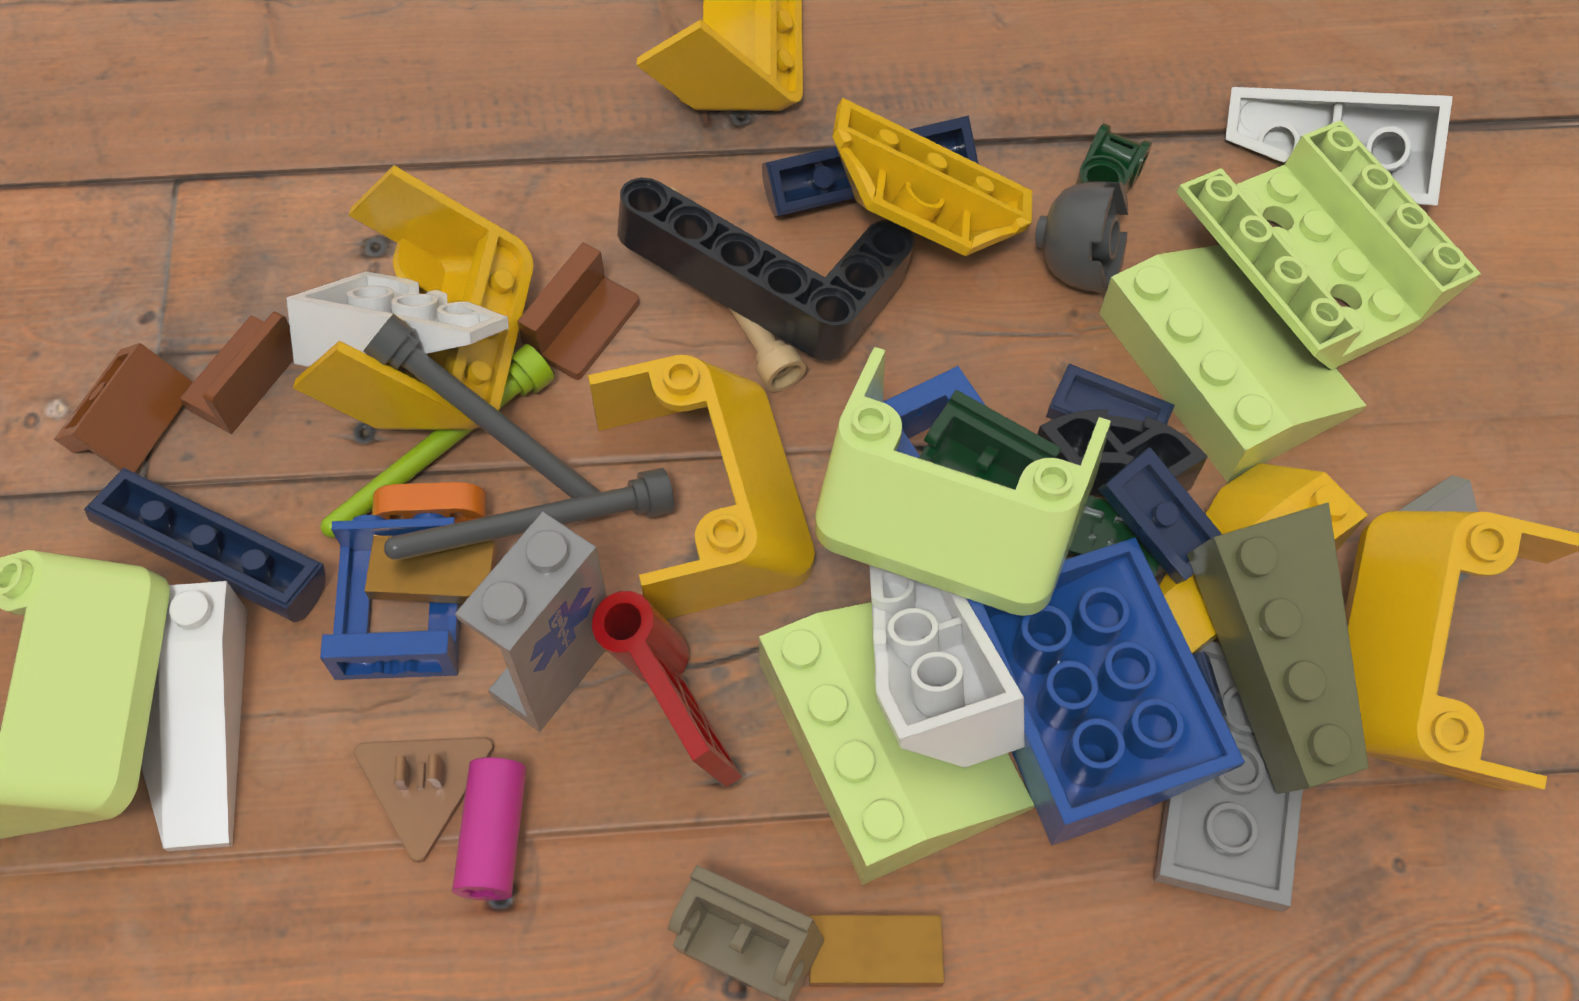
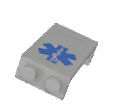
(540, 616)

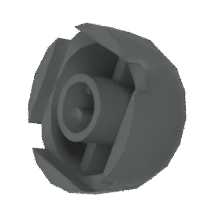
(1084, 234)

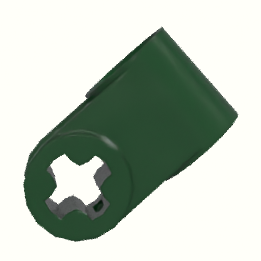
(1114, 159)

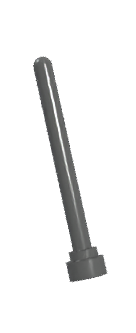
(398, 347)
(647, 494)

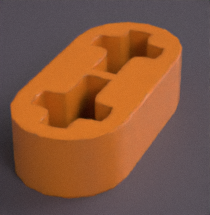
(449, 499)

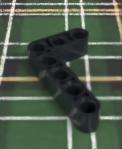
(757, 280)

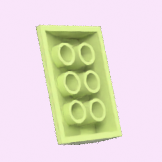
(1224, 358)
(881, 798)

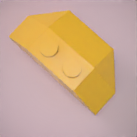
(927, 184)

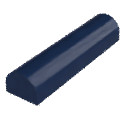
(821, 179)
(209, 544)

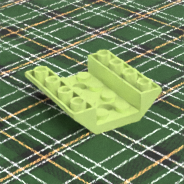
(1342, 237)

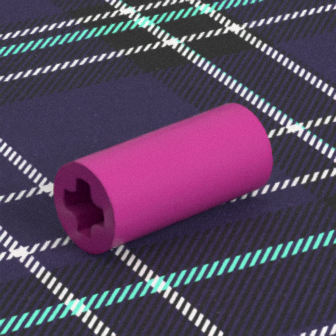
(489, 829)

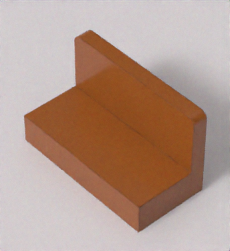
(577, 314)
(241, 372)
(126, 408)

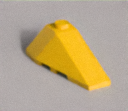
(1250, 499)

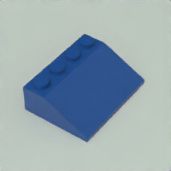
(1108, 696)

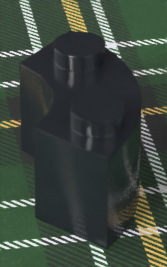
(1123, 443)

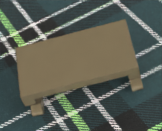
(745, 935)

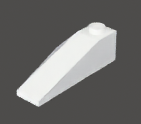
(1398, 129)
(362, 304)
(941, 674)
(197, 717)

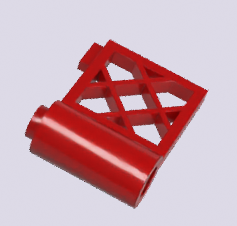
(658, 656)

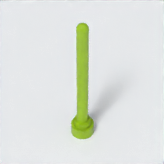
(526, 374)

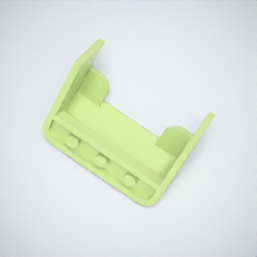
(944, 523)
(77, 688)

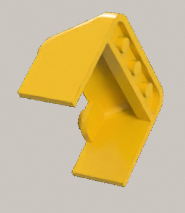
(735, 59)
(444, 251)
(741, 548)
(1400, 631)

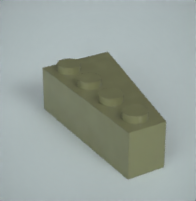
(1287, 643)

